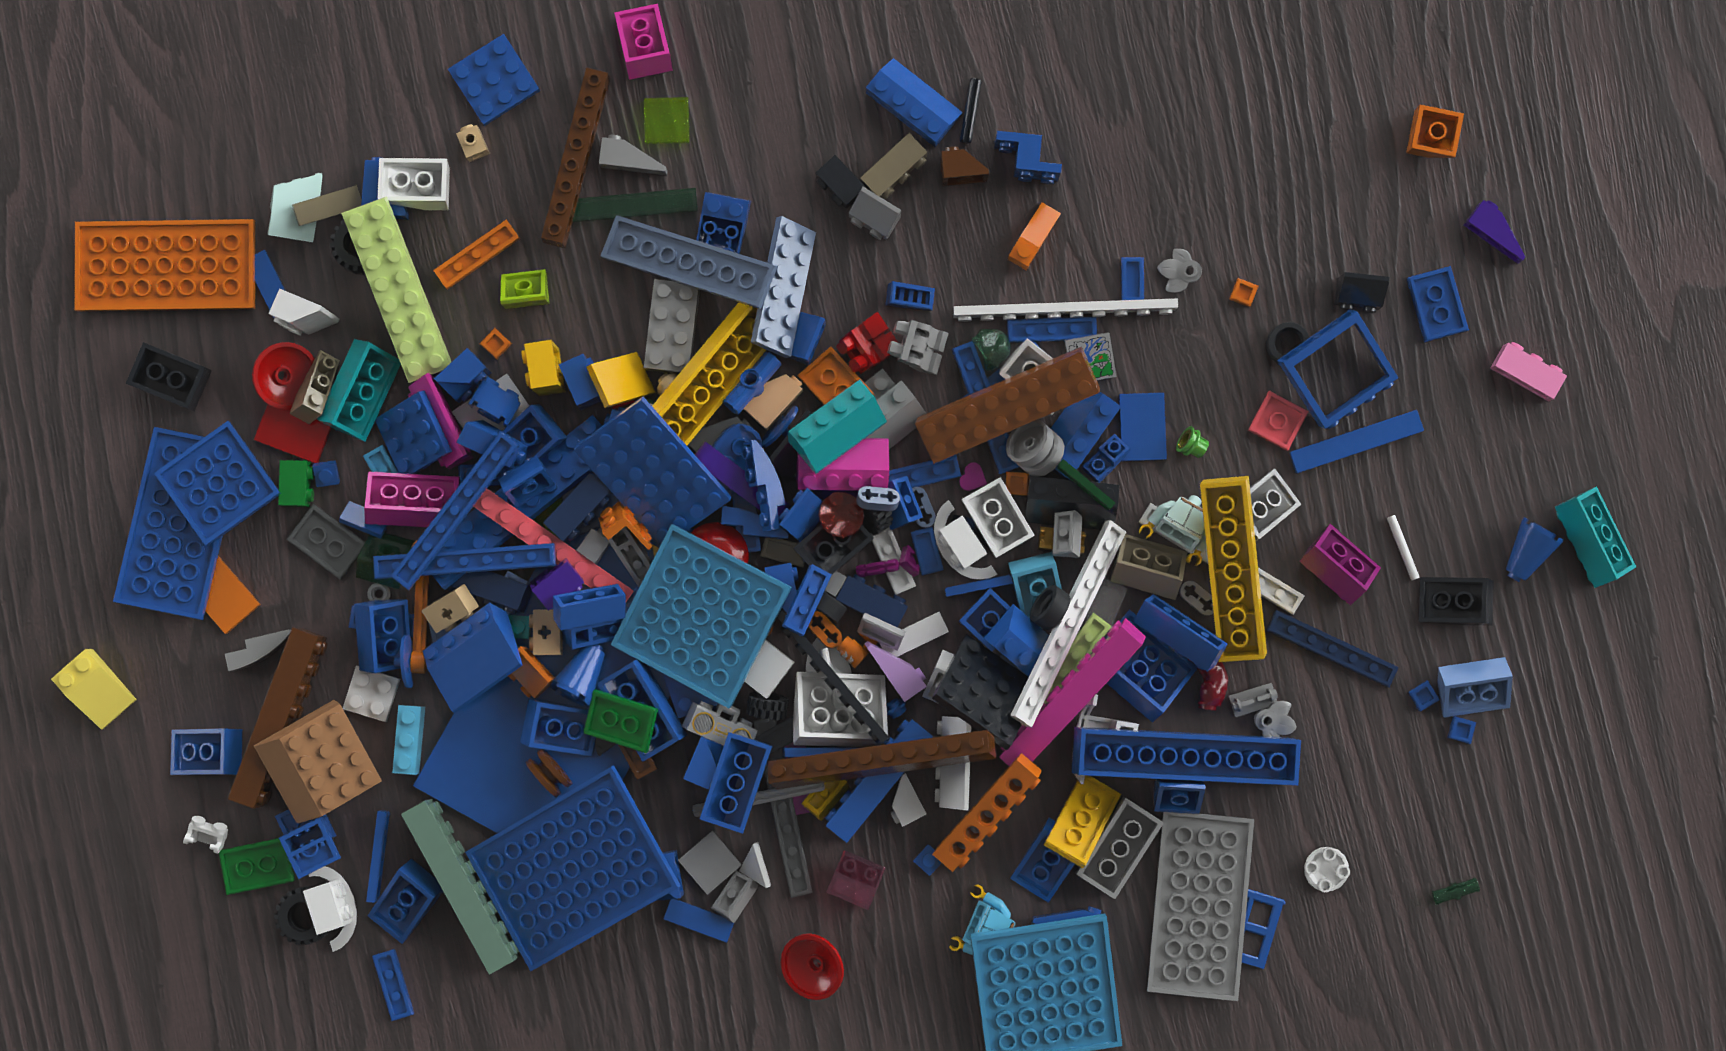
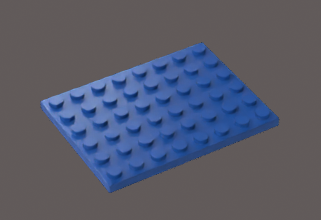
(572, 868)

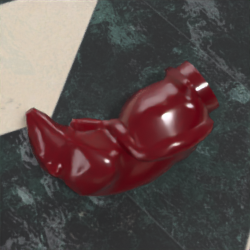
(1213, 687)

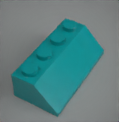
(359, 389)
(837, 427)
(1595, 537)

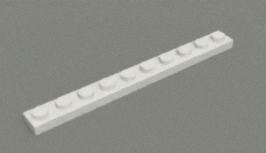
(1055, 310)
(1065, 631)

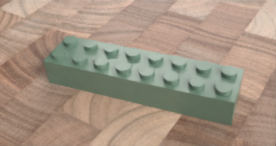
(460, 885)

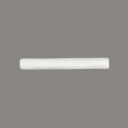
(1403, 548)

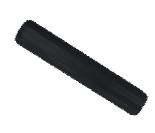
(970, 110)

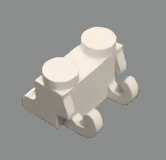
(205, 832)

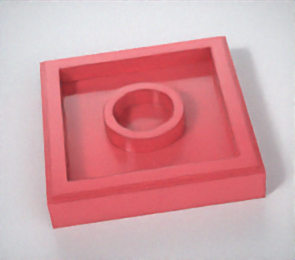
(1278, 420)

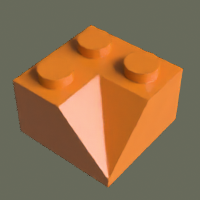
(1434, 132)

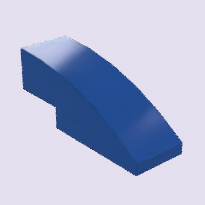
(750, 523)

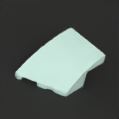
(282, 218)

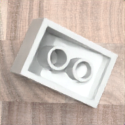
(415, 182)

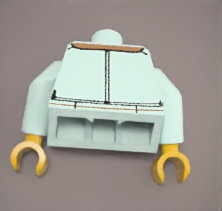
(1182, 523)

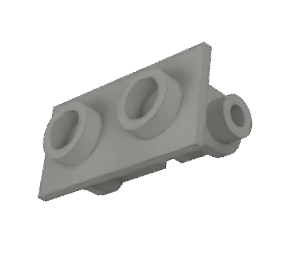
(1253, 699)

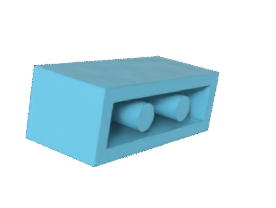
(408, 739)

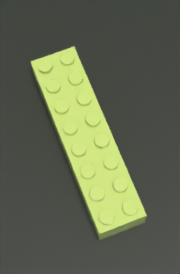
(397, 289)

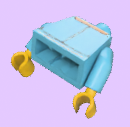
(988, 916)

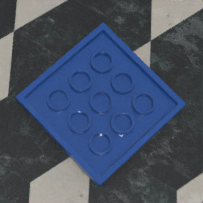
(217, 483)

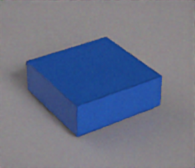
(1423, 695)
(1461, 730)

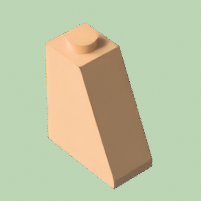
(774, 400)

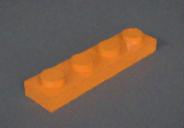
(476, 254)

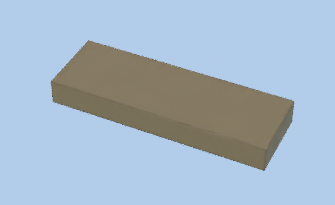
(326, 205)

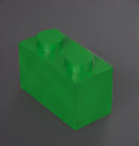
(295, 483)

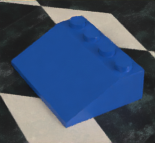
(473, 656)
(1151, 675)

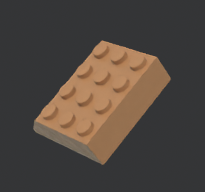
(317, 763)

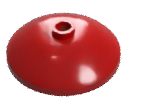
(284, 357)
(724, 538)
(804, 972)

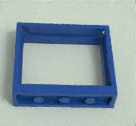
(1318, 340)

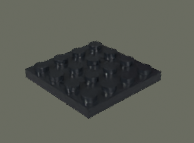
(982, 690)

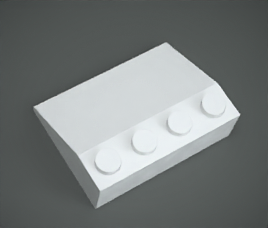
(826, 721)
(954, 779)

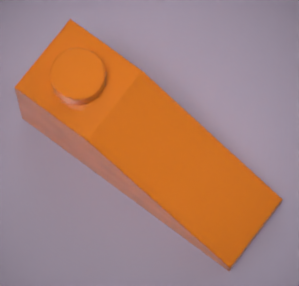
(1033, 236)

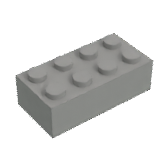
(671, 327)
(1120, 847)

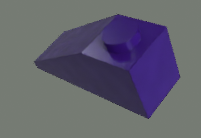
(1493, 228)

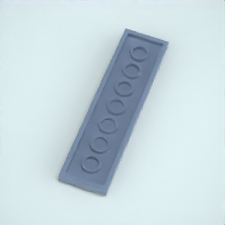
(689, 262)

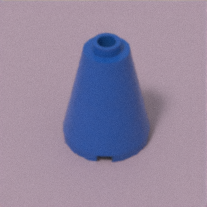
(1530, 549)
(580, 675)

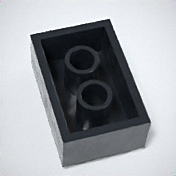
(168, 376)

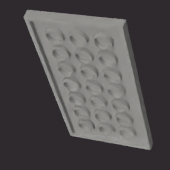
(1200, 905)

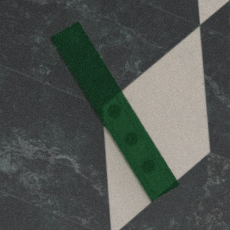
(636, 204)

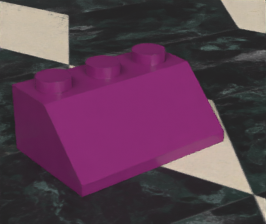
(1340, 565)

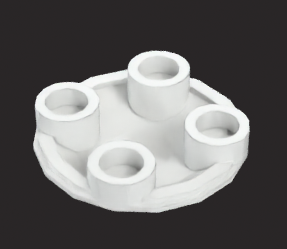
(1326, 869)

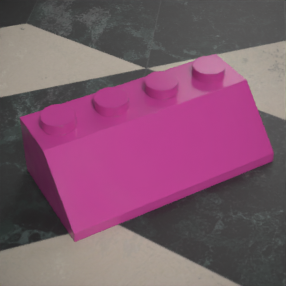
(446, 419)
(859, 467)
(406, 498)

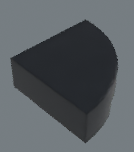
(603, 746)

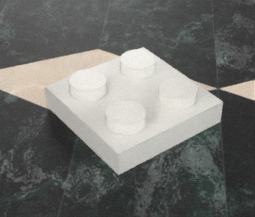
(371, 694)

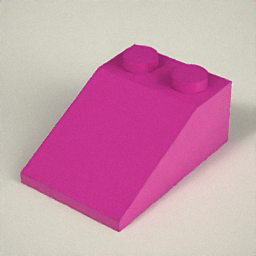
(643, 41)

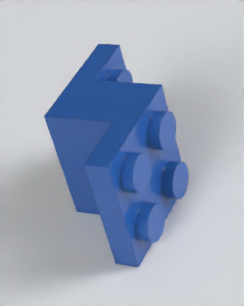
(1027, 157)
(307, 843)

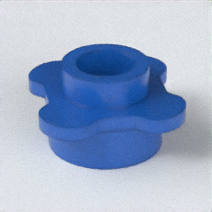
(895, 707)

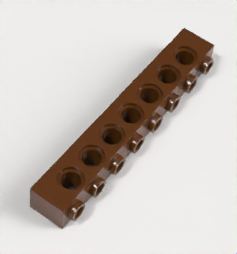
(575, 158)

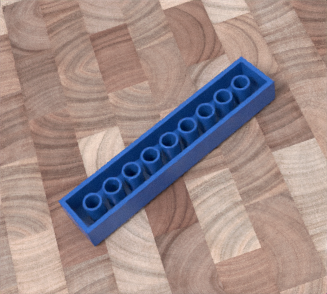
(1186, 756)

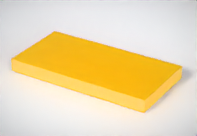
(1082, 820)

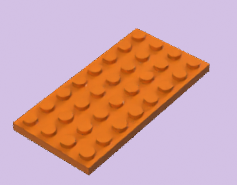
(165, 265)

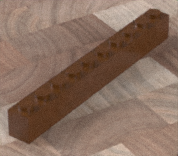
(882, 759)

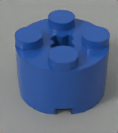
(495, 402)

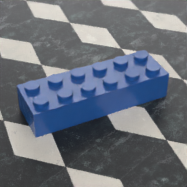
(869, 790)

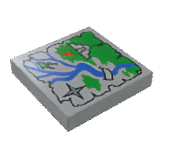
(1098, 353)

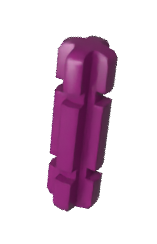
(877, 568)

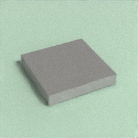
(710, 862)

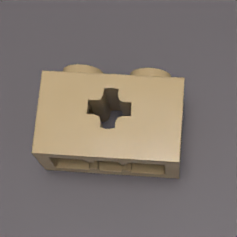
(450, 608)
(538, 644)

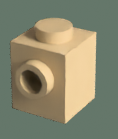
(472, 142)

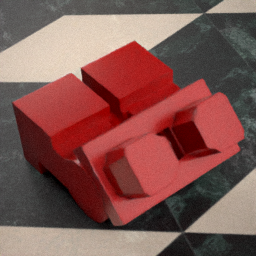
(859, 347)

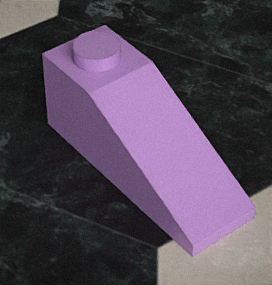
(899, 672)

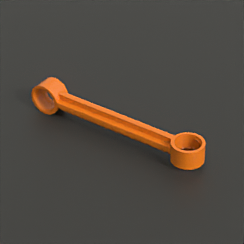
(417, 661)

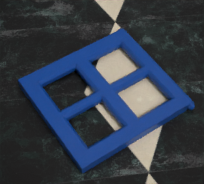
(1267, 932)

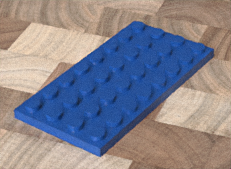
(164, 557)

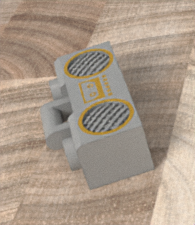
(709, 724)

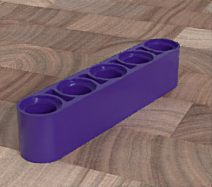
(730, 474)

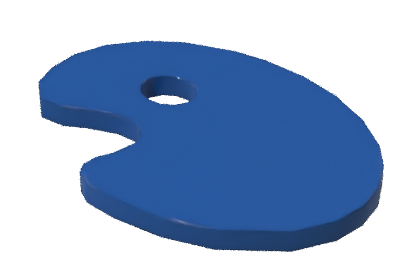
(779, 427)
(404, 660)

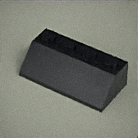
(1055, 495)

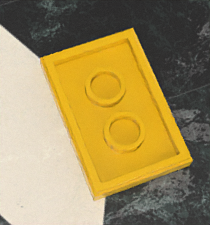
(620, 379)

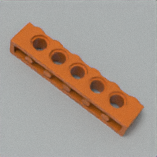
(1020, 769)

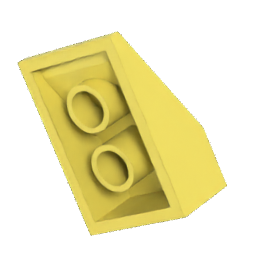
(94, 688)

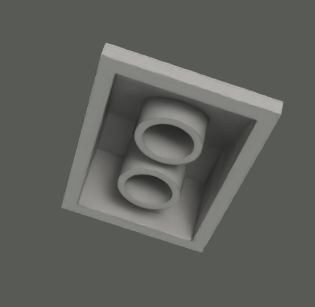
(1271, 502)

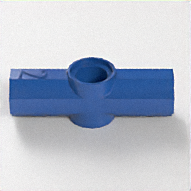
(743, 392)

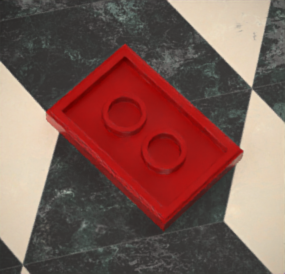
(291, 434)

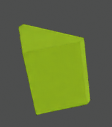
(524, 289)

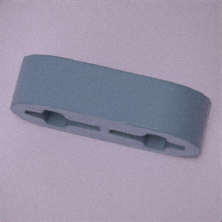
(878, 498)
(927, 507)

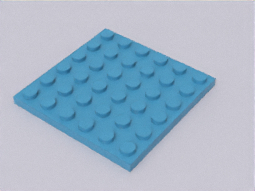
(701, 616)
(1047, 986)

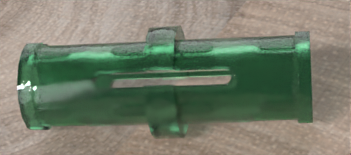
(1455, 891)

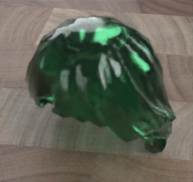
(994, 347)

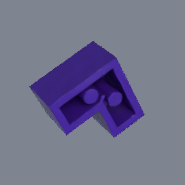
(557, 581)

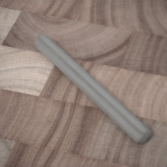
(773, 795)

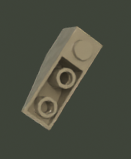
(315, 388)

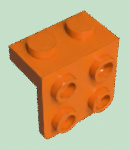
(617, 517)

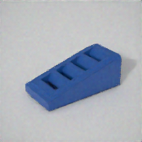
(891, 291)

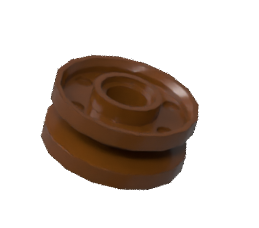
(549, 773)

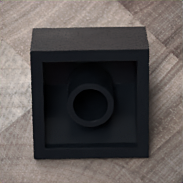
(1361, 291)

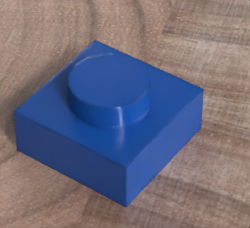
(326, 473)
(927, 861)

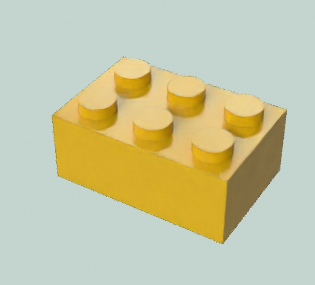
(543, 368)

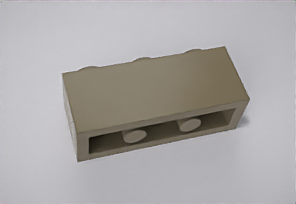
(895, 167)

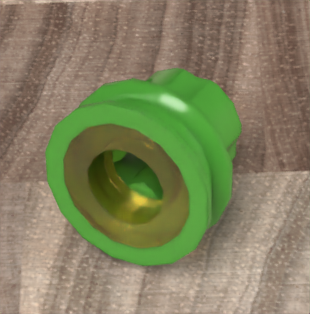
(1192, 443)

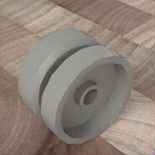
(1035, 448)

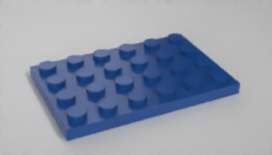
(652, 471)

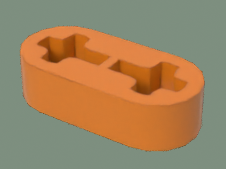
(829, 626)

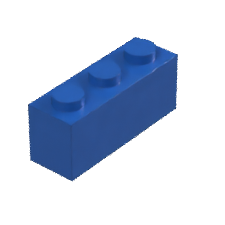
(589, 607)

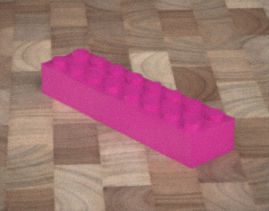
(1076, 690)

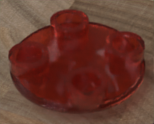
(841, 514)

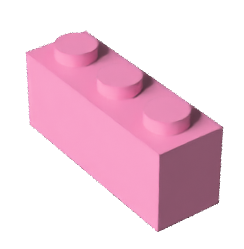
(1529, 371)

